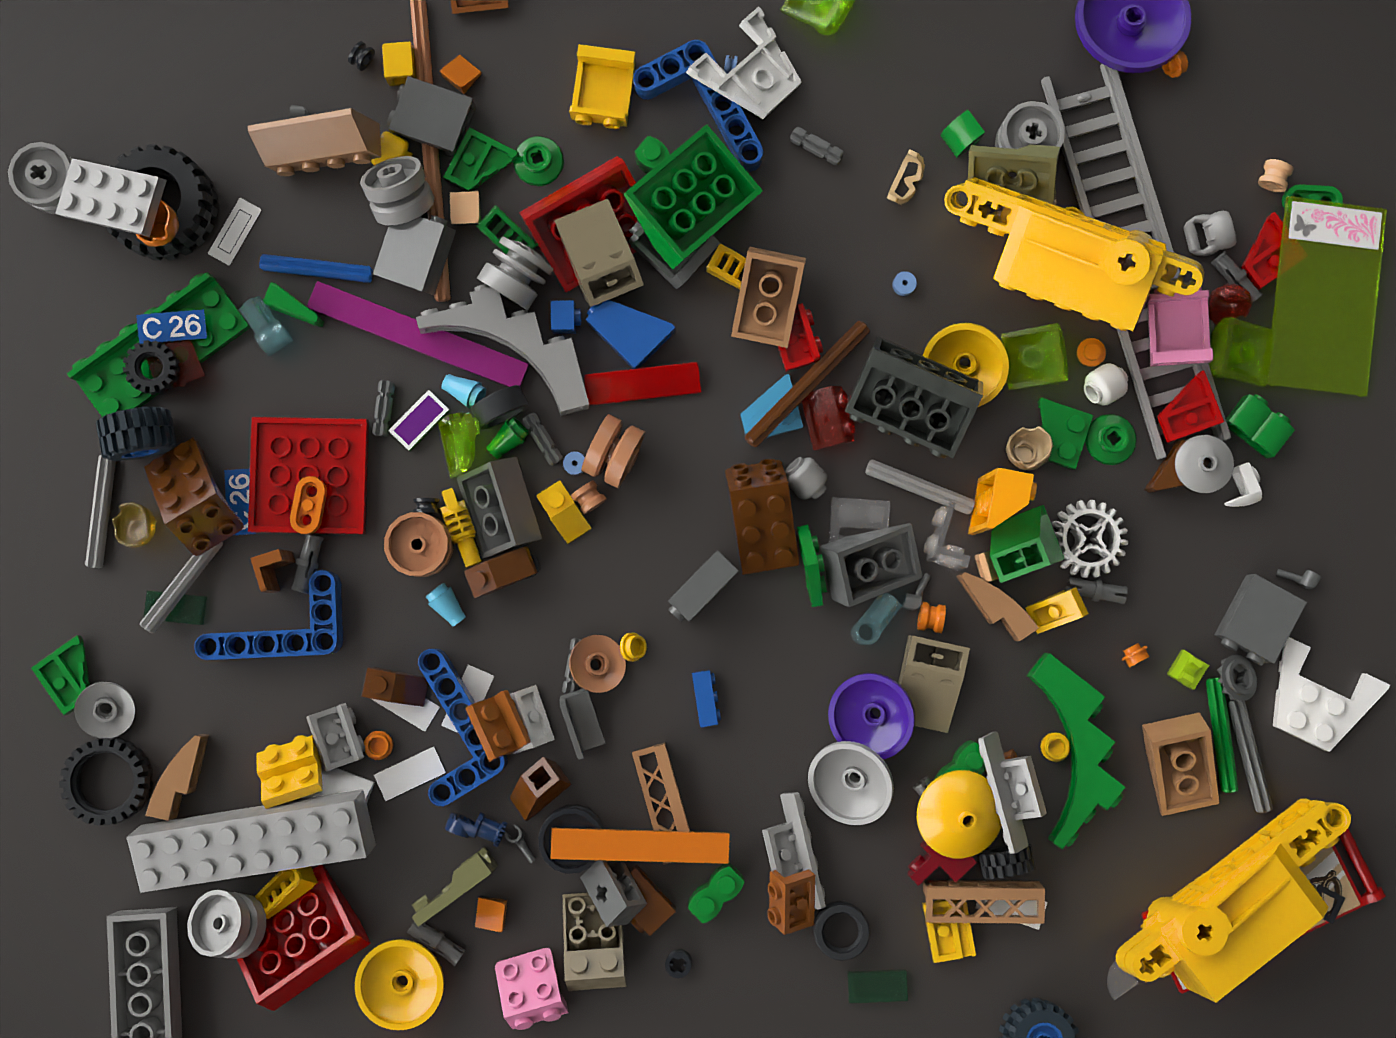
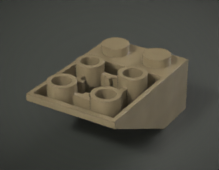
(598, 253)
(933, 679)
(591, 950)

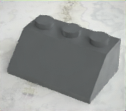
(499, 507)

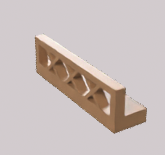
(671, 787)
(984, 890)

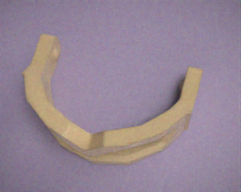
(911, 156)

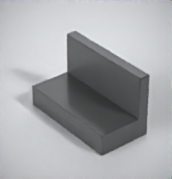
(581, 721)

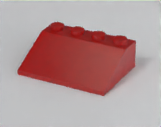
(602, 183)
(303, 944)

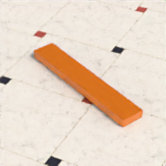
(639, 845)

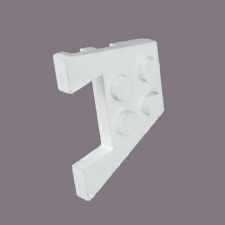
(760, 79)
(1314, 711)

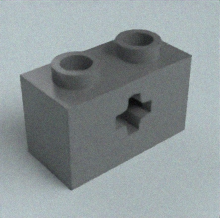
(613, 892)

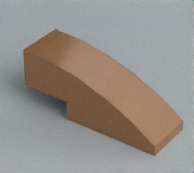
(997, 606)
(178, 779)

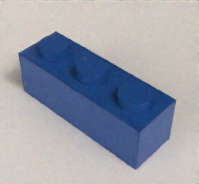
(706, 698)

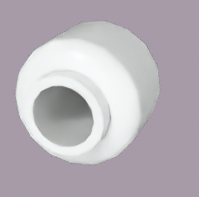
(1106, 384)

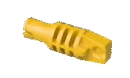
(460, 527)

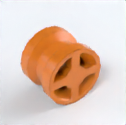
(931, 617)

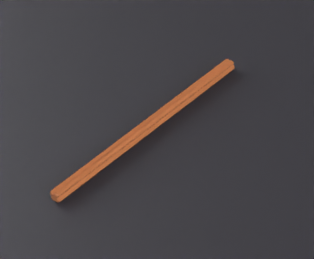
(430, 154)

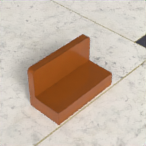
(265, 565)

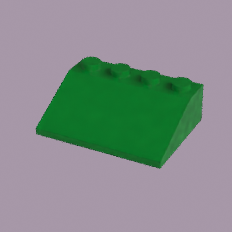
(691, 196)

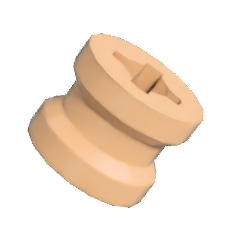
(1275, 175)

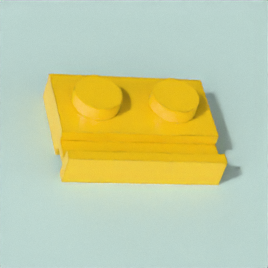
(949, 940)

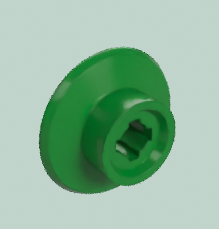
(542, 172)
(1101, 448)

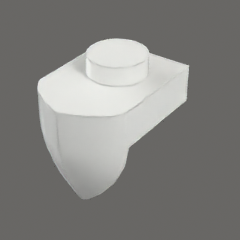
(1247, 481)

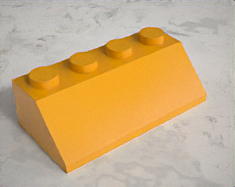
(999, 497)

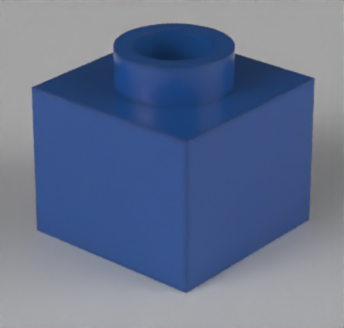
(564, 317)

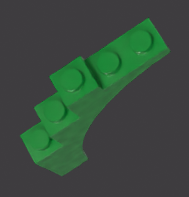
(1089, 746)

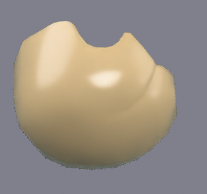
(1029, 448)

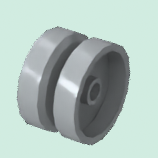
(1034, 121)
(39, 175)
(397, 190)
(226, 924)

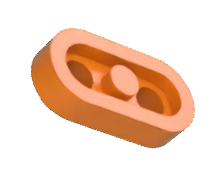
(307, 505)

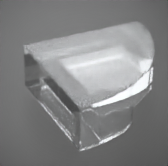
(1119, 981)

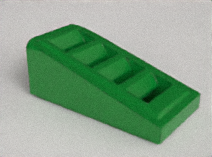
(490, 216)
(281, 301)

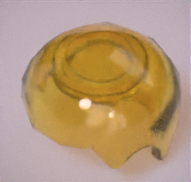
(134, 525)

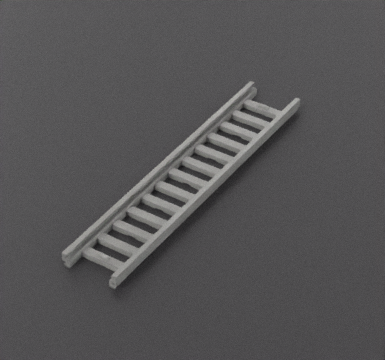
(1154, 223)

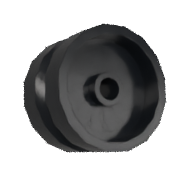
(567, 817)

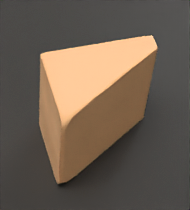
(465, 207)
(986, 567)

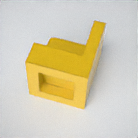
(398, 62)

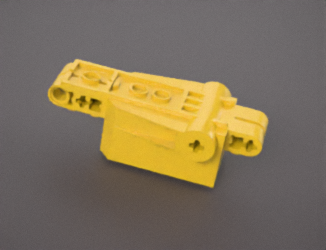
(1073, 256)
(1240, 908)

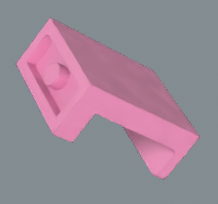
(1179, 329)

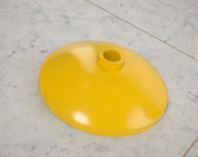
(980, 346)
(945, 806)
(387, 1000)

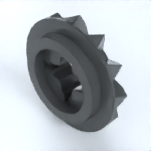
(1246, 679)

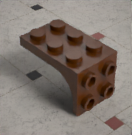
(191, 499)
(762, 516)

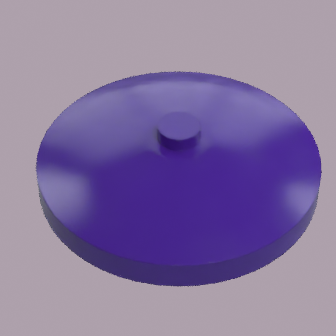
(1133, 33)

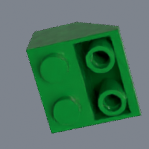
(1024, 544)

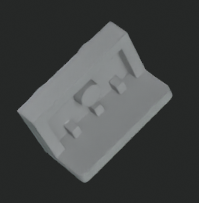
(336, 737)

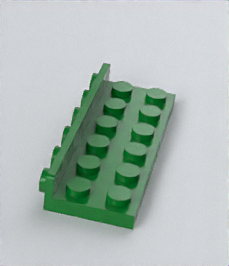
(102, 373)

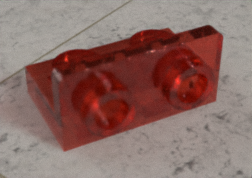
(827, 417)

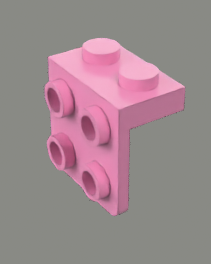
(529, 989)

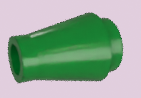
(508, 437)

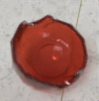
(1229, 301)

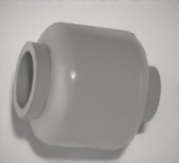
(806, 478)

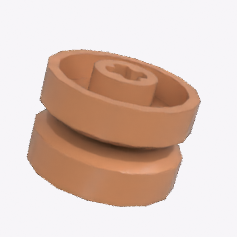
(610, 450)
(412, 561)

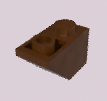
(538, 787)

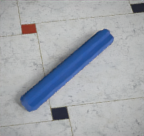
(316, 268)

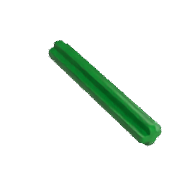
(1222, 736)

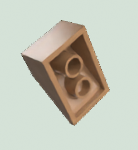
(768, 297)
(1181, 763)

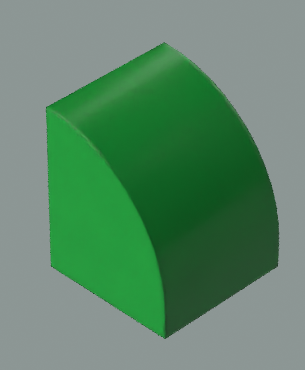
(962, 133)

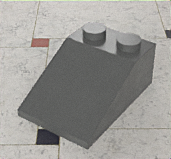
(871, 563)

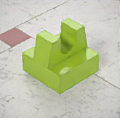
(1187, 669)

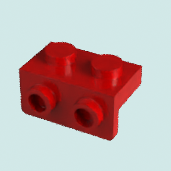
(802, 346)

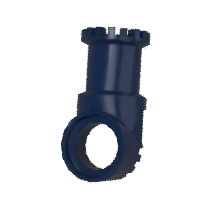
(483, 828)

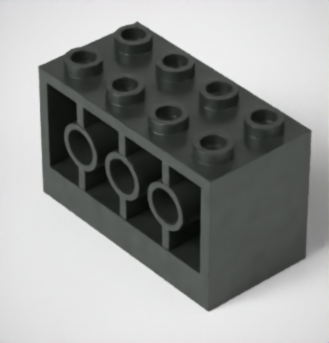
(916, 379)

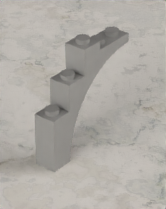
(521, 333)

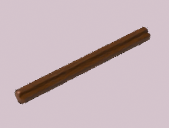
(806, 384)

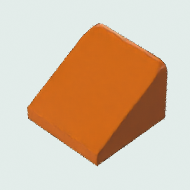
(460, 73)
(491, 914)

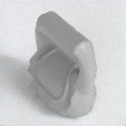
(1218, 232)

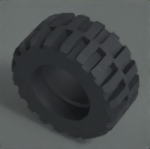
(195, 206)

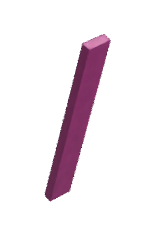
(405, 332)

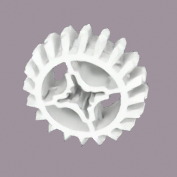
(1098, 546)

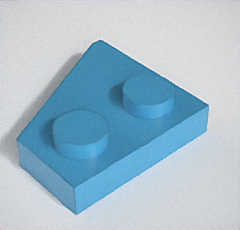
(766, 402)

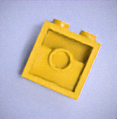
(289, 771)

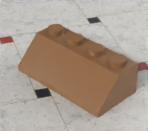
(317, 141)

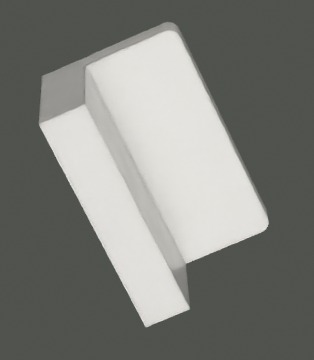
(533, 717)

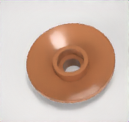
(610, 662)

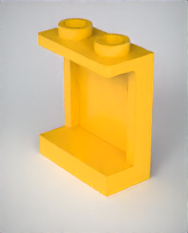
(603, 86)

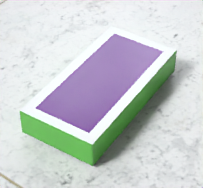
(419, 420)

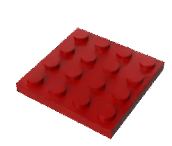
(304, 447)

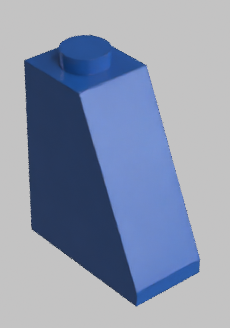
(629, 331)

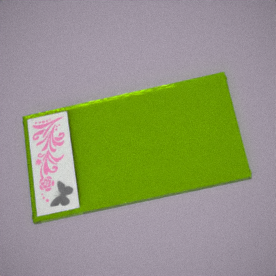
(1326, 296)

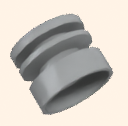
(515, 272)

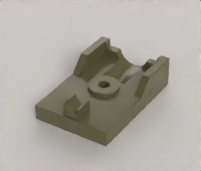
(1033, 164)
(464, 878)

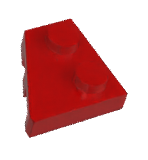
(1264, 254)
(1190, 410)

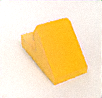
(563, 512)
(1057, 610)

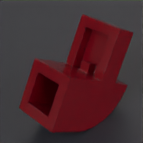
(922, 866)

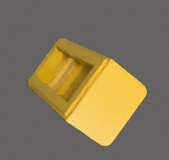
(722, 274)
(301, 882)

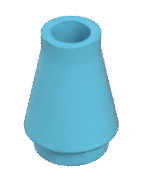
(464, 390)
(445, 603)

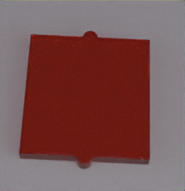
(189, 362)

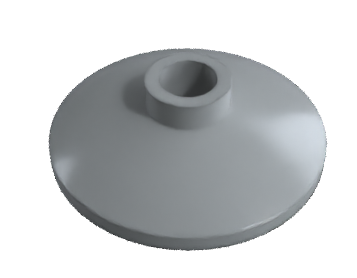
(1190, 464)
(98, 721)

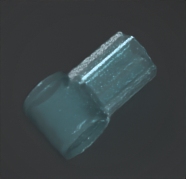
(269, 332)
(877, 617)

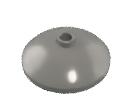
(841, 793)

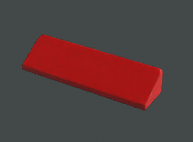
(642, 383)

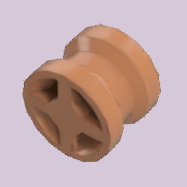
(588, 497)

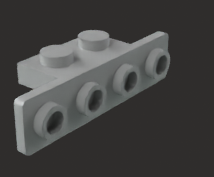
(1014, 790)
(790, 844)

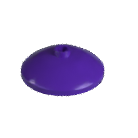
(853, 719)

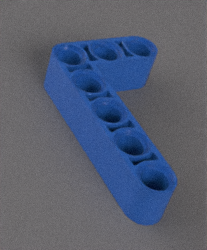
(724, 119)
(283, 638)
(463, 726)

